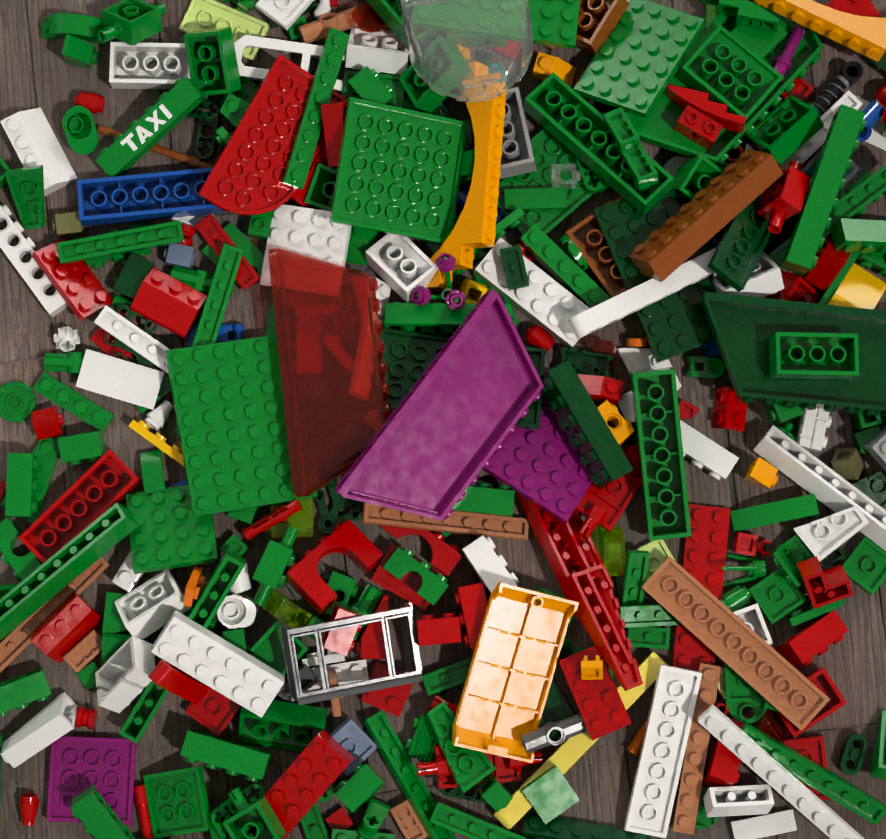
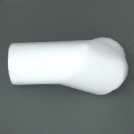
(322, 7)

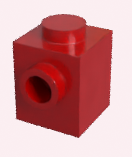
(47, 423)

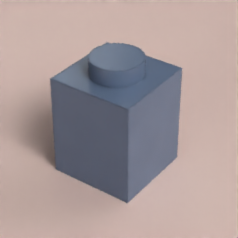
(180, 256)

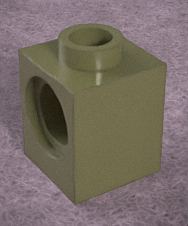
(68, 225)

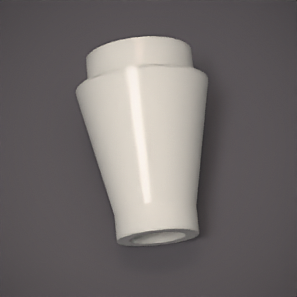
(158, 416)

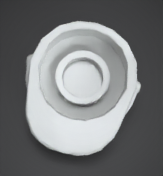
(236, 612)

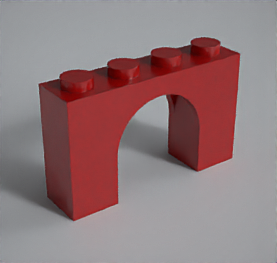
(345, 540)

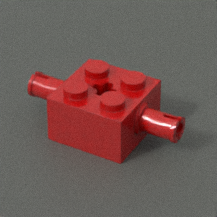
(784, 197)

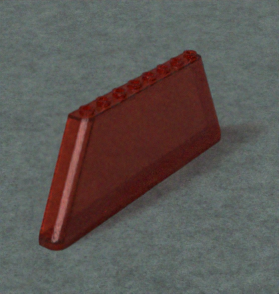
(327, 365)

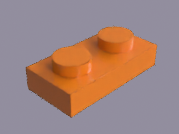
(194, 586)

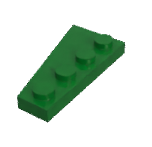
(48, 455)
(465, 764)

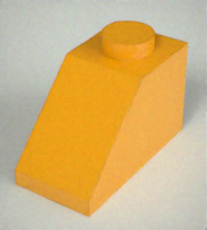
(547, 64)
(762, 474)

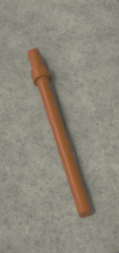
(193, 162)

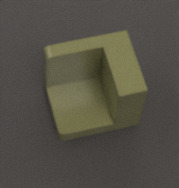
(847, 463)

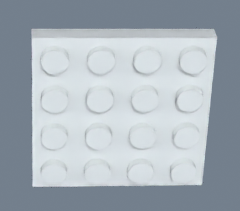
(308, 234)

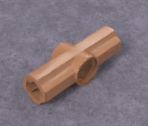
(318, 29)

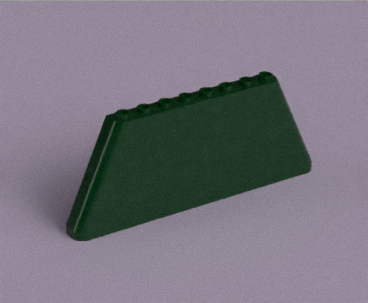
(743, 333)

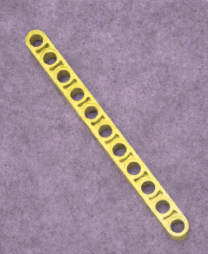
(576, 746)

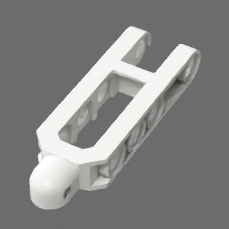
(258, 74)

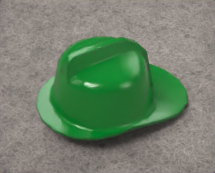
(80, 130)

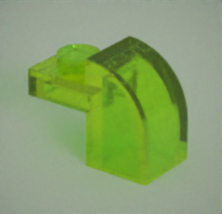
(613, 551)
(287, 611)

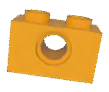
(623, 427)

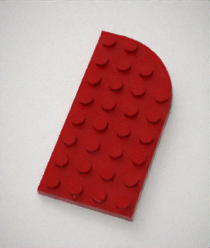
(256, 156)

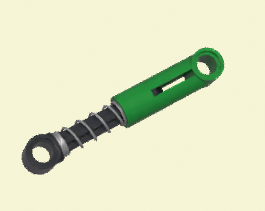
(841, 82)

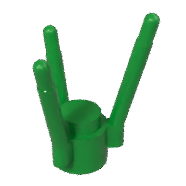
(755, 568)

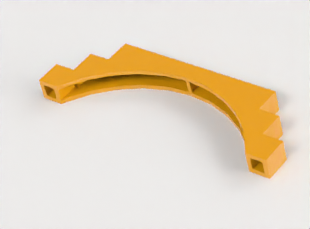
(856, 32)
(478, 218)

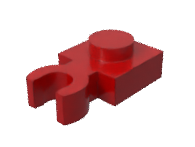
(749, 544)

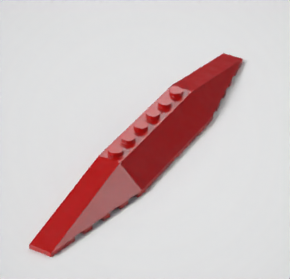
(587, 582)

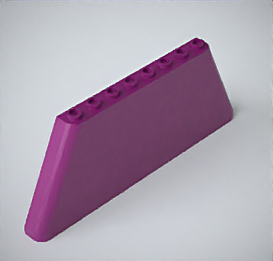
(449, 419)

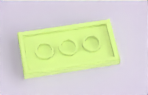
(214, 15)

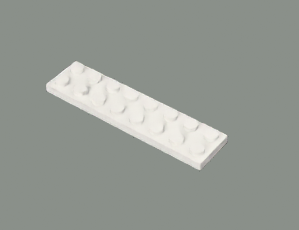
(662, 751)

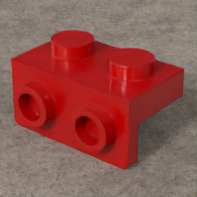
(728, 410)

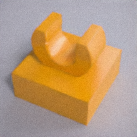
(592, 669)

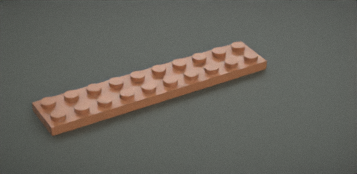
(735, 643)

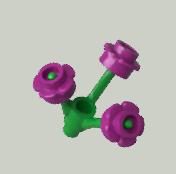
(454, 298)

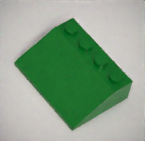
(730, 73)

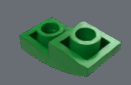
(153, 471)

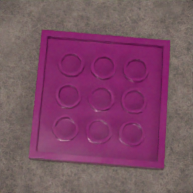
(90, 761)

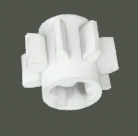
(66, 339)

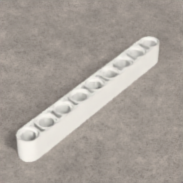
(641, 296)

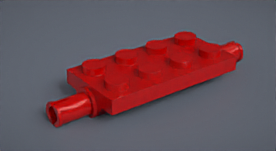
(606, 505)
(506, 768)

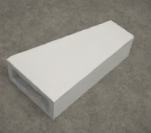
(40, 731)

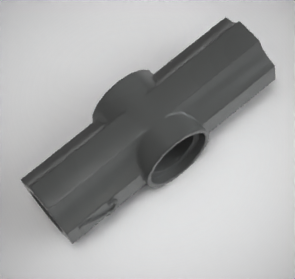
(565, 729)

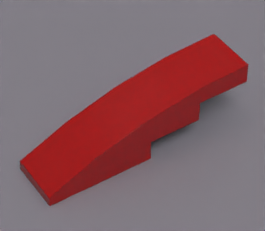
(700, 101)

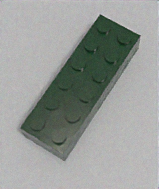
(584, 425)

